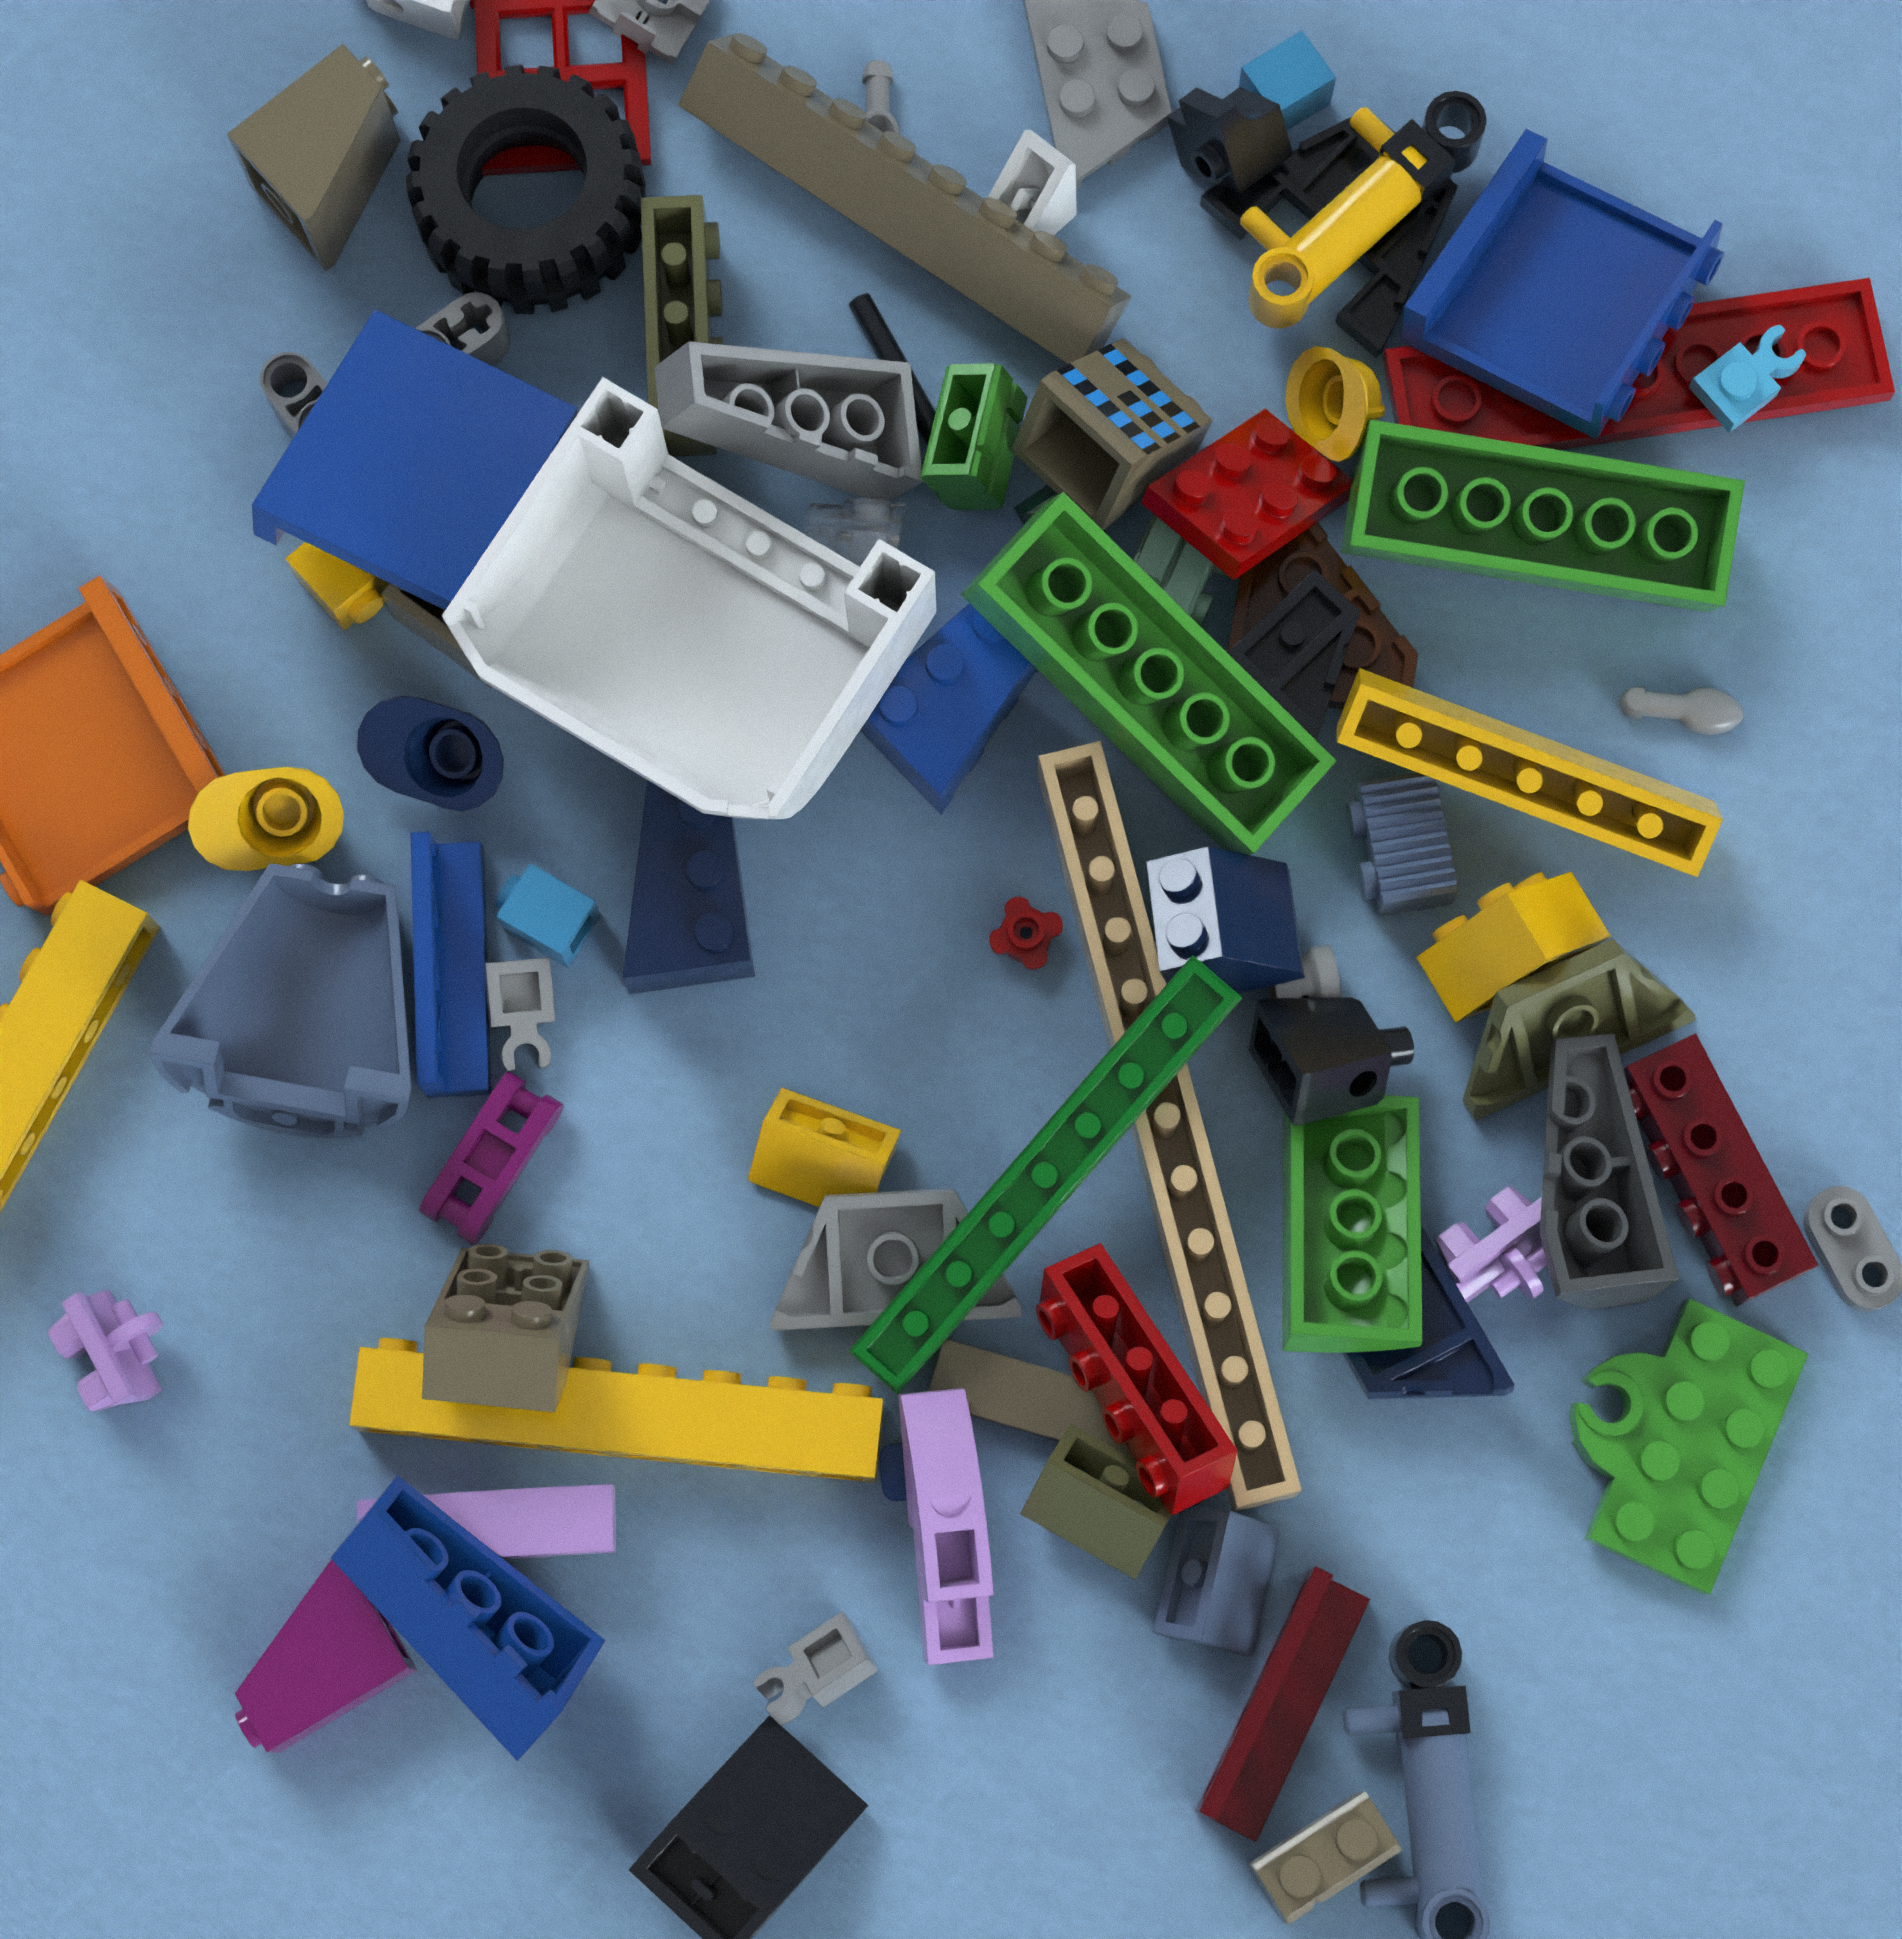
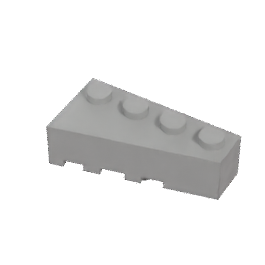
(798, 411)

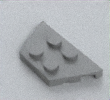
(1097, 77)
(866, 1253)

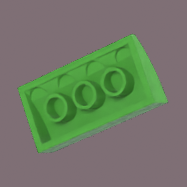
(1353, 1231)

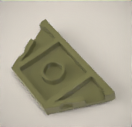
(1580, 997)

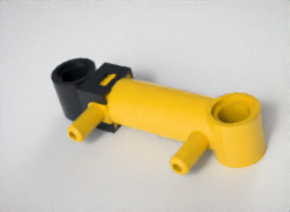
(1407, 176)

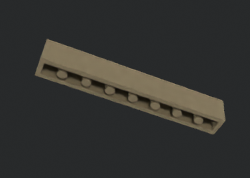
(904, 198)

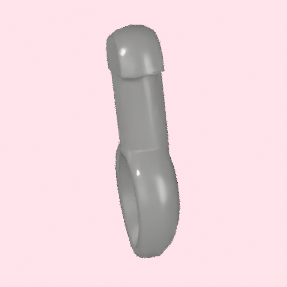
(877, 78)
(1700, 710)

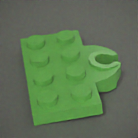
(1685, 1441)

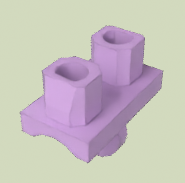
(1505, 1256)
(116, 1345)

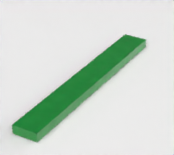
(1045, 1174)

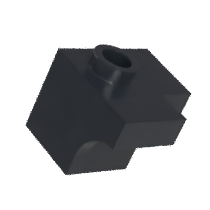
(1229, 138)

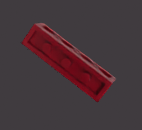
(1282, 1704)

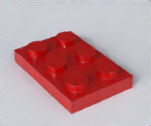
(1248, 493)

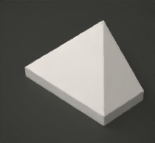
(1038, 185)

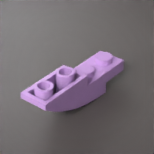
(947, 1525)

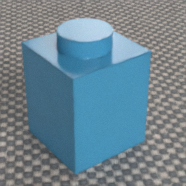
(1292, 77)
(546, 914)

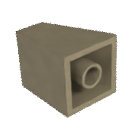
(321, 150)

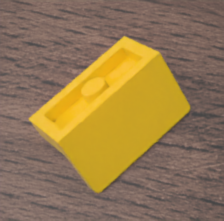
(820, 1150)

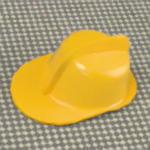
(1332, 401)
(265, 818)

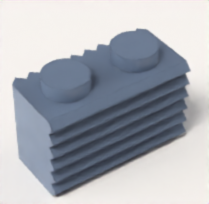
(1403, 844)

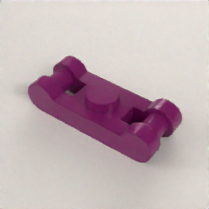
(490, 1157)

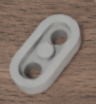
(1850, 1249)

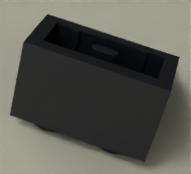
(749, 1836)

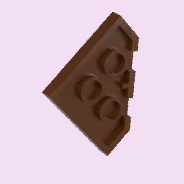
(1374, 642)

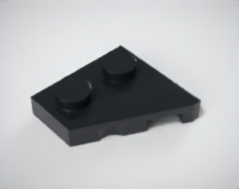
(1301, 649)

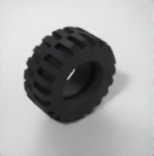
(536, 262)

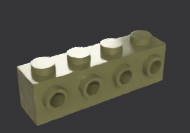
(678, 290)

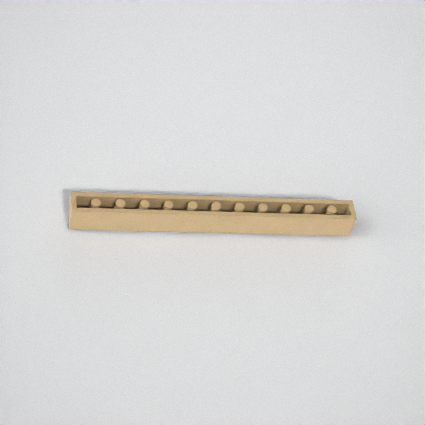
(1170, 1132)

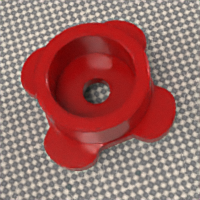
(1029, 951)

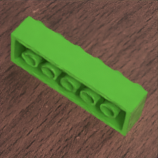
(1542, 516)
(1148, 676)

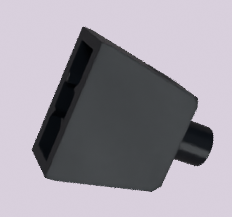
(1324, 1055)

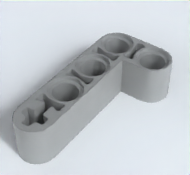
(447, 325)

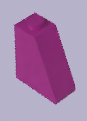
(320, 1665)

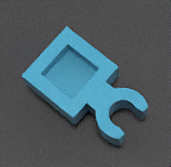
(1743, 382)

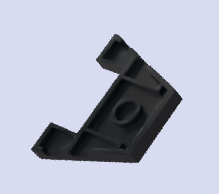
(1311, 181)

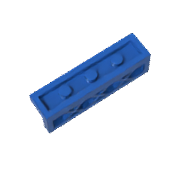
(449, 967)

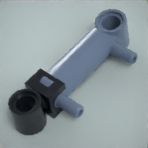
(1437, 1783)

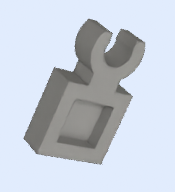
(520, 999)
(824, 1667)

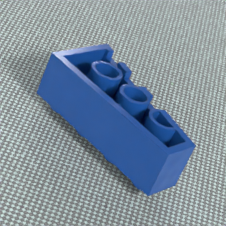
(948, 704)
(469, 1615)

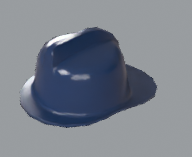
(431, 752)

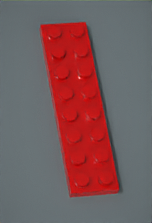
(1828, 321)

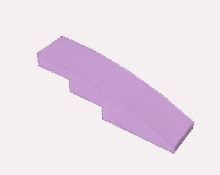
(533, 1520)

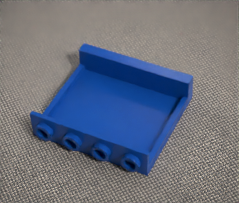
(1558, 291)
(410, 460)

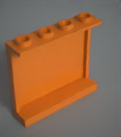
(91, 752)

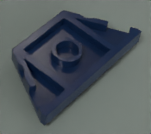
(1453, 1352)

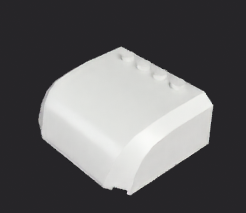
(684, 620)

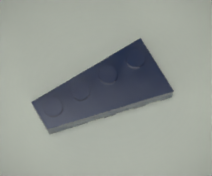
(686, 900)

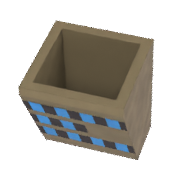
(1108, 430)

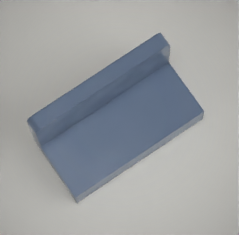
(1217, 1579)

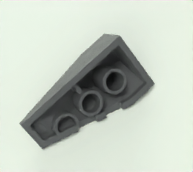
(1598, 1192)

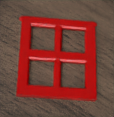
(628, 74)

